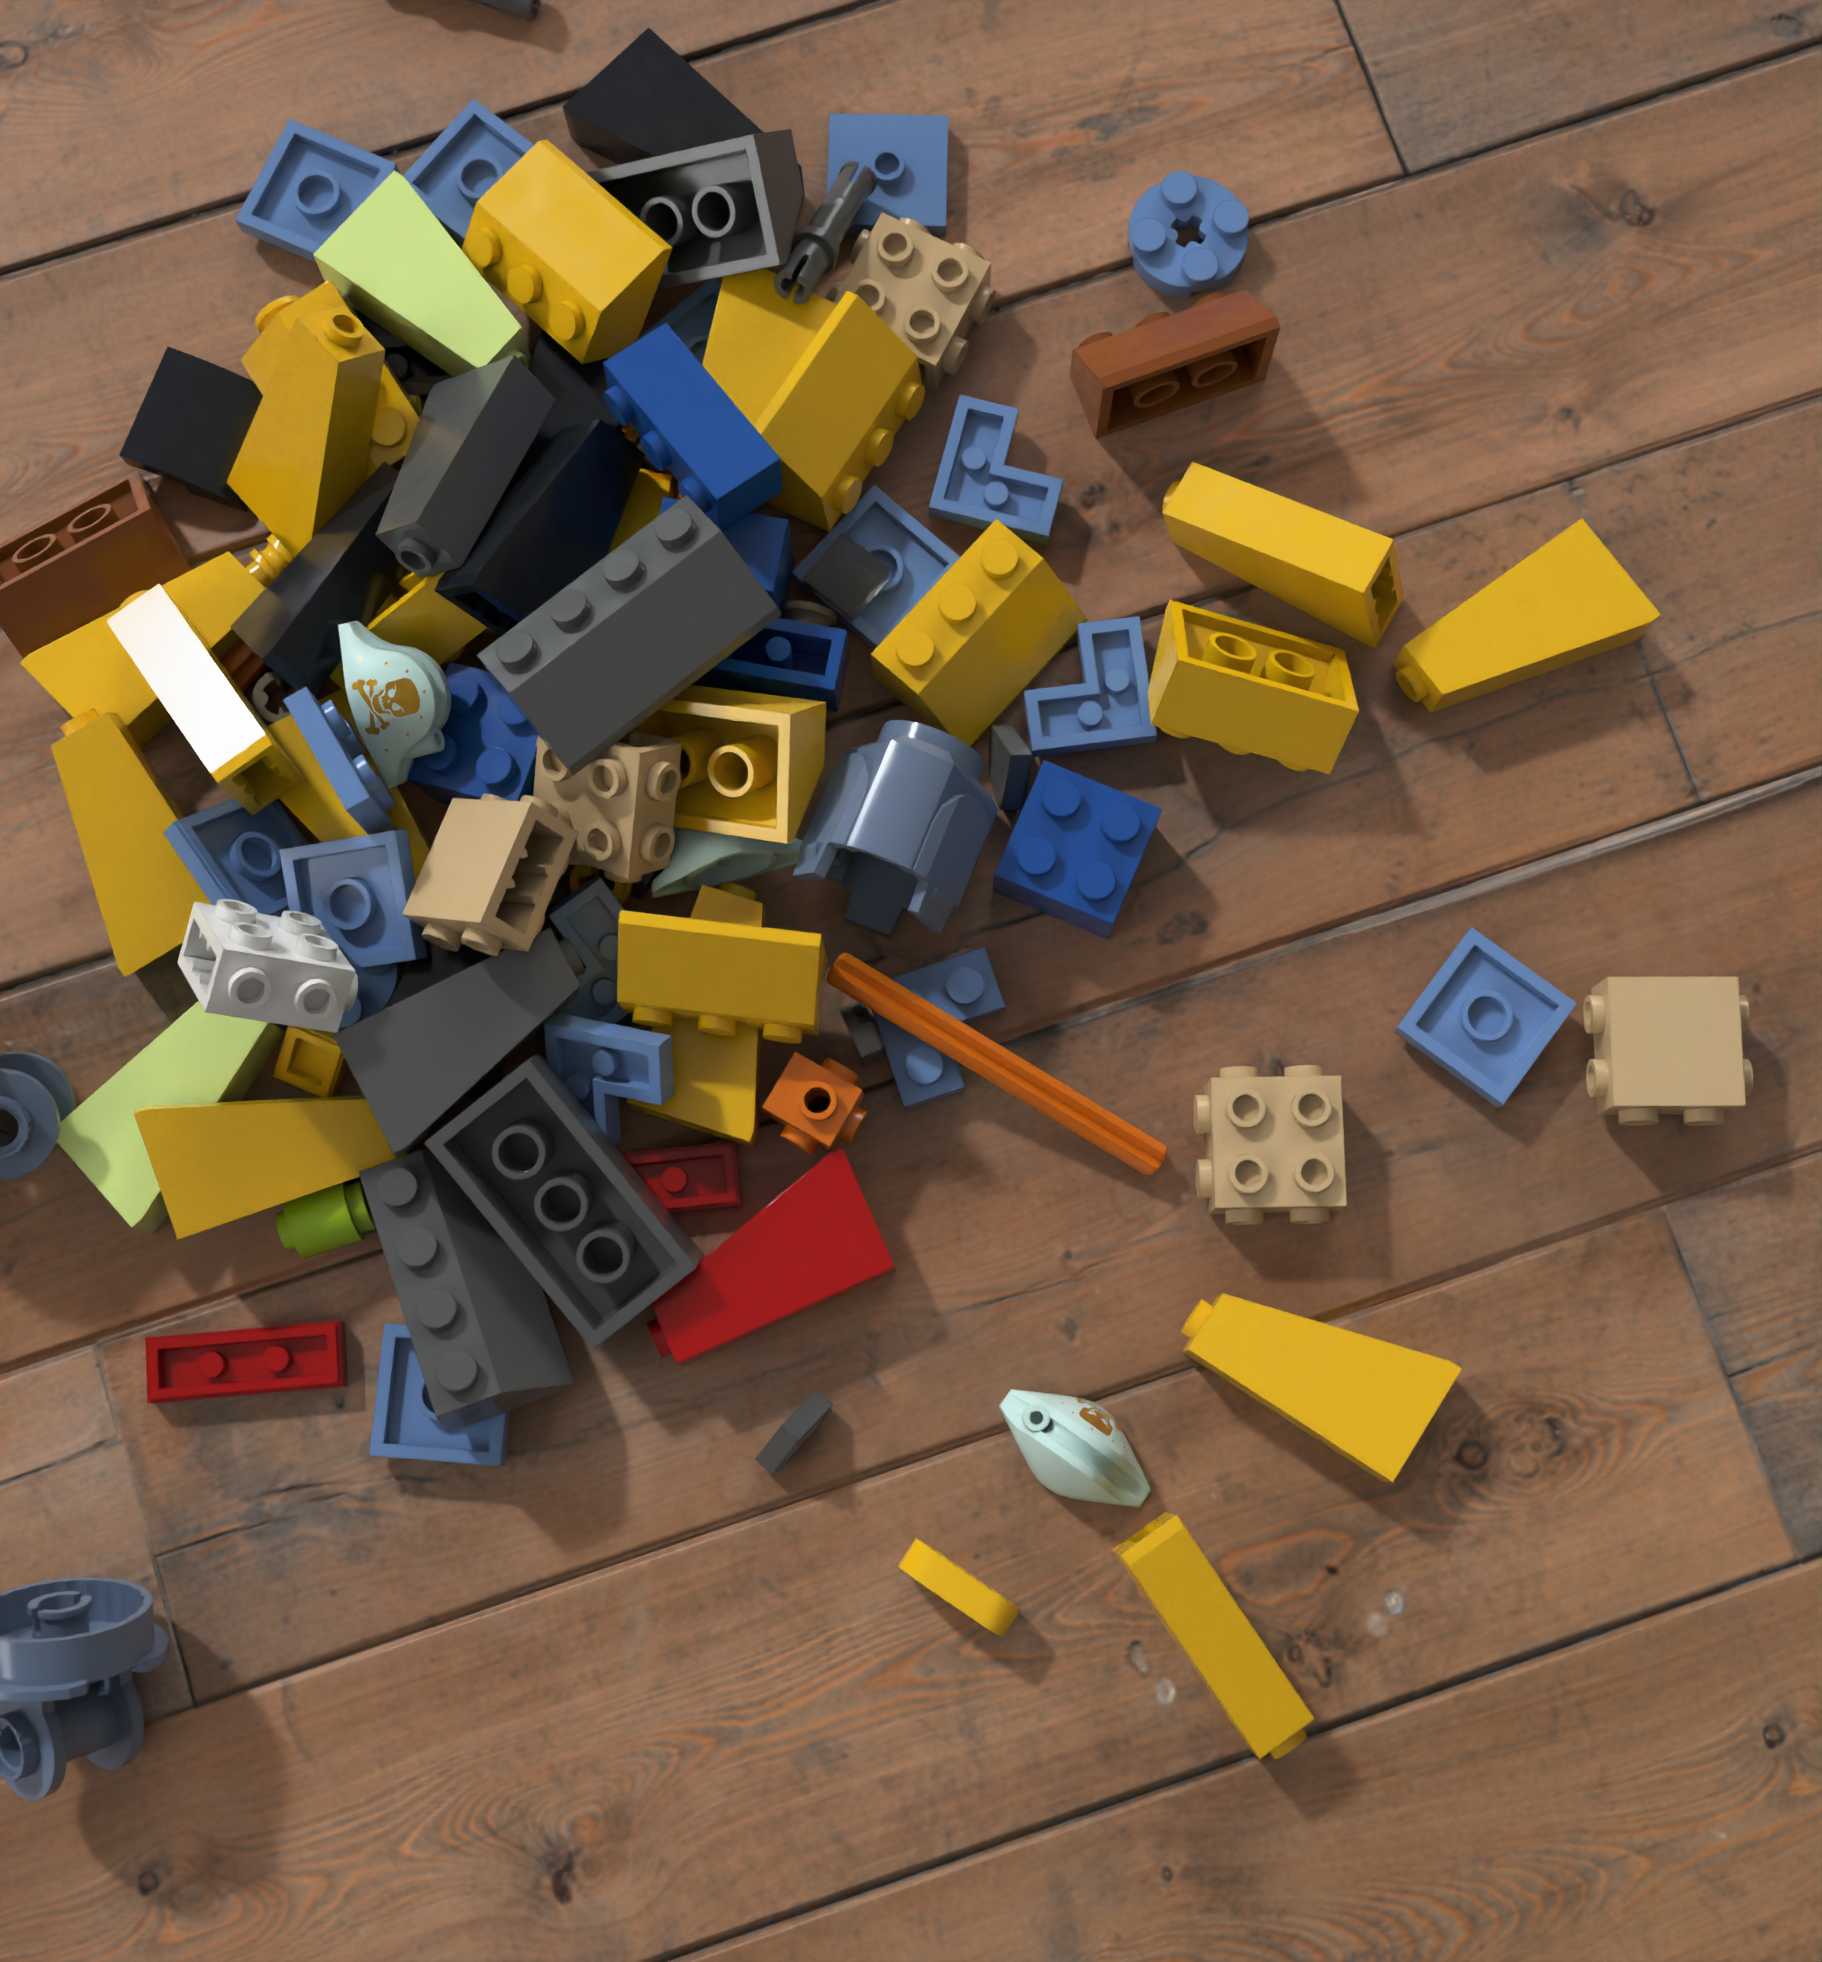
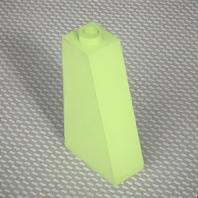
(418, 283)
(191, 1062)

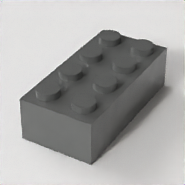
(565, 1200)

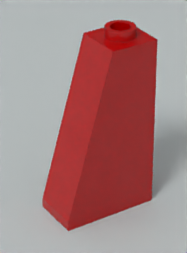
(781, 1263)

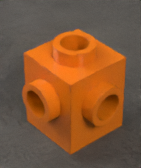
(804, 1084)

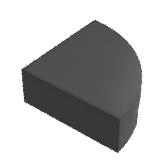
(1009, 766)
(862, 1033)
(794, 1432)

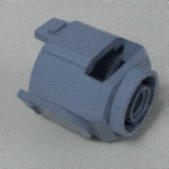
(901, 827)

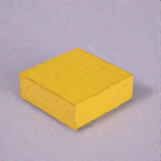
(311, 1061)

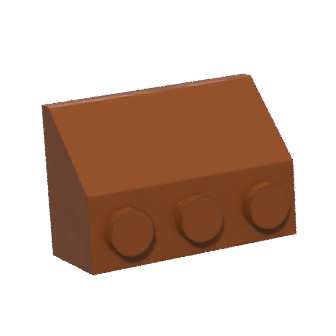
(1173, 361)
(85, 563)

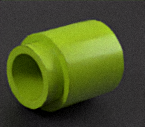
(325, 1219)

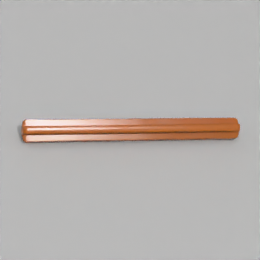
(996, 1064)

